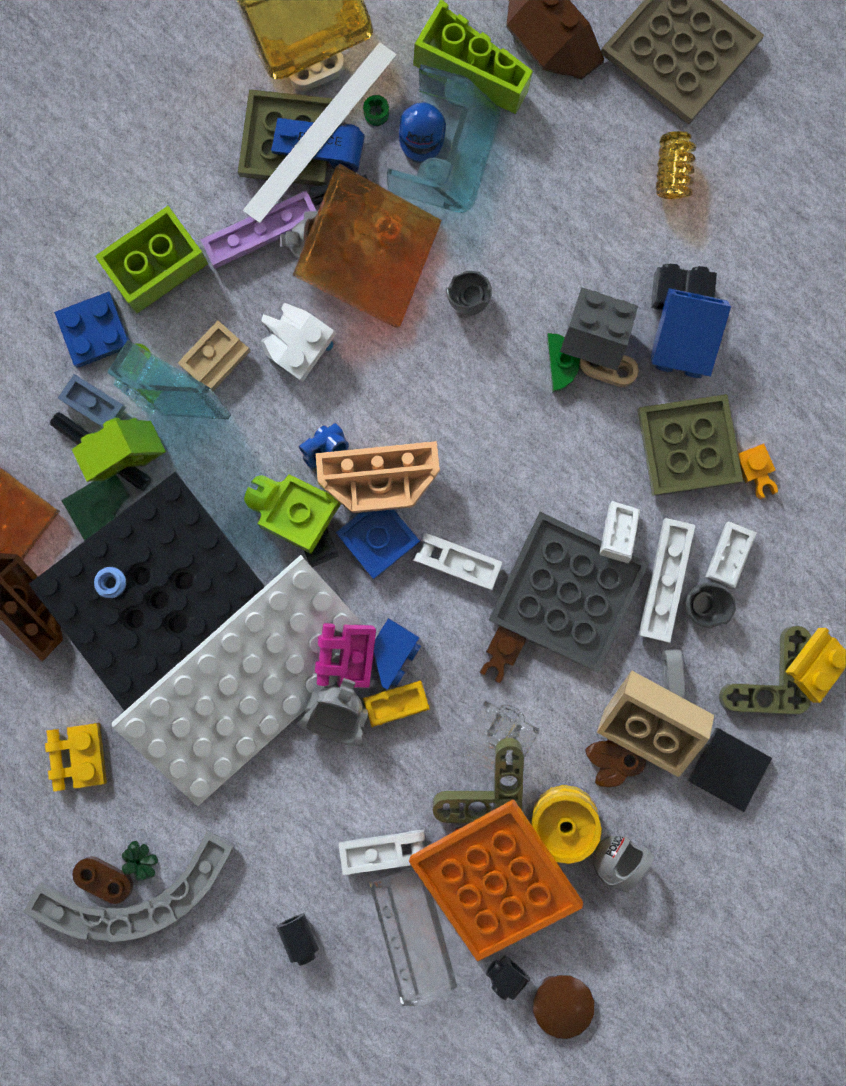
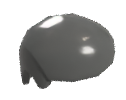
(469, 292)
(710, 605)

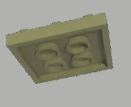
(260, 122)
(689, 445)

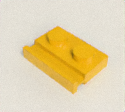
(818, 665)

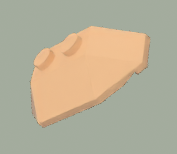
(378, 475)

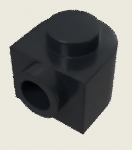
(507, 978)

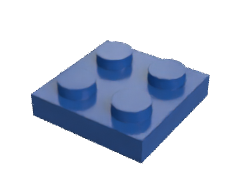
(92, 329)
(378, 539)

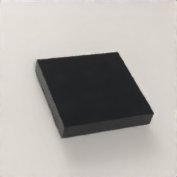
(730, 769)

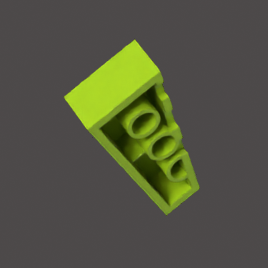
(459, 49)

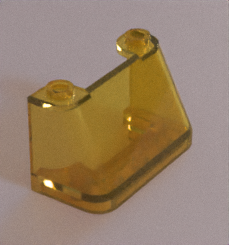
(303, 32)

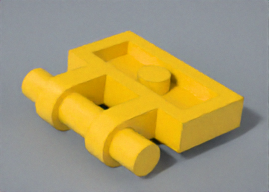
(85, 756)

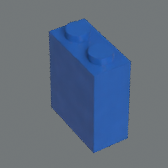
(689, 333)

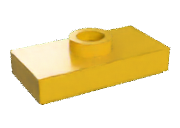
(396, 703)

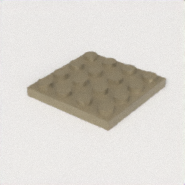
(682, 50)

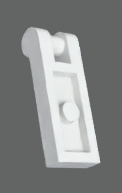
(459, 562)
(378, 852)

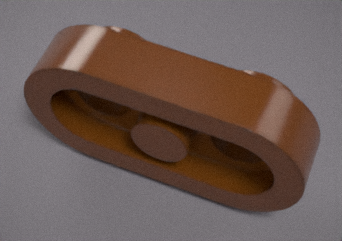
(102, 877)

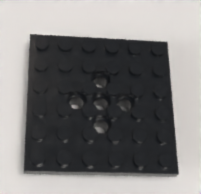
(170, 538)

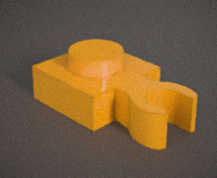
(756, 466)

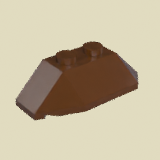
(555, 36)
(23, 615)

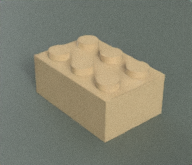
(656, 724)

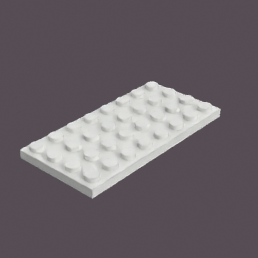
(238, 684)

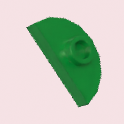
(562, 366)

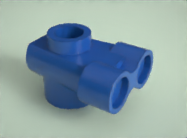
(324, 440)

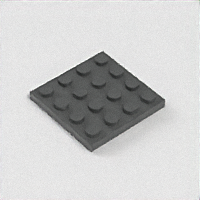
(567, 593)

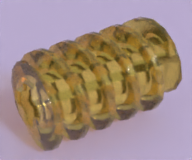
(675, 165)

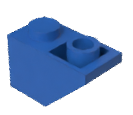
(391, 651)

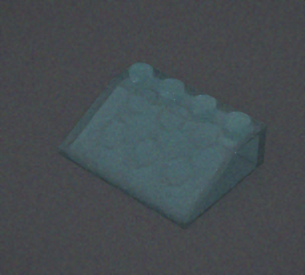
(161, 387)

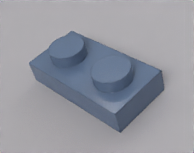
(90, 401)

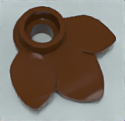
(611, 761)

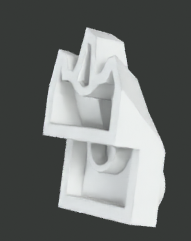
(296, 340)

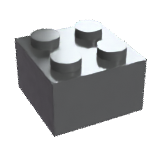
(599, 329)

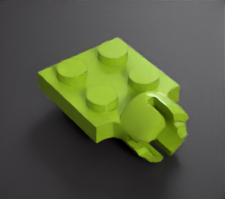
(292, 509)

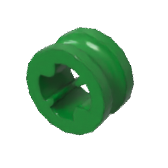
(376, 100)

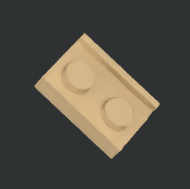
(214, 356)

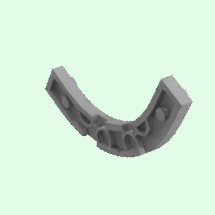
(137, 920)

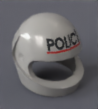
(621, 862)

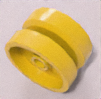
(572, 805)

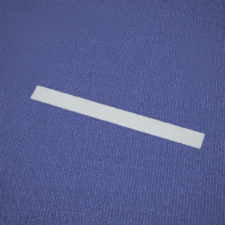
(319, 132)

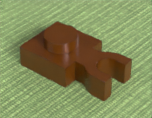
(504, 649)

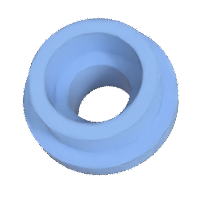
(101, 579)

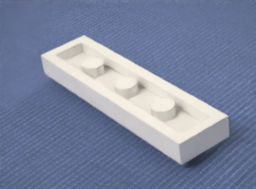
(666, 580)

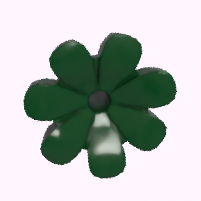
(138, 861)

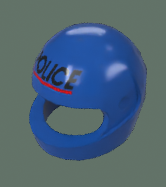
(422, 128)

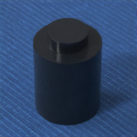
(298, 939)

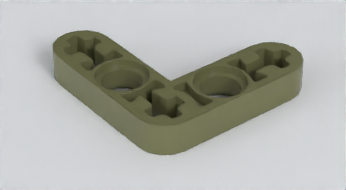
(779, 693)
(500, 795)

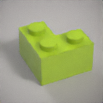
(117, 447)

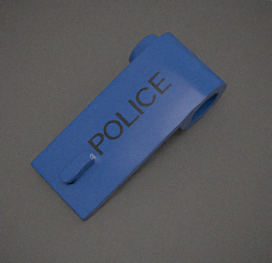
(341, 148)

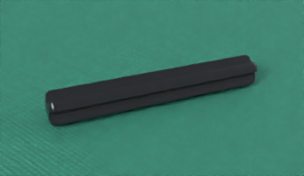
(75, 433)

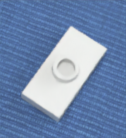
(619, 532)
(730, 555)

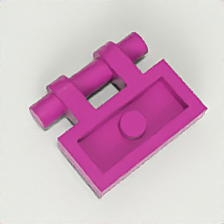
(355, 654)

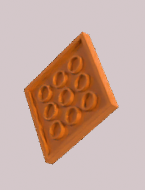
(496, 881)

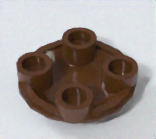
(563, 1006)

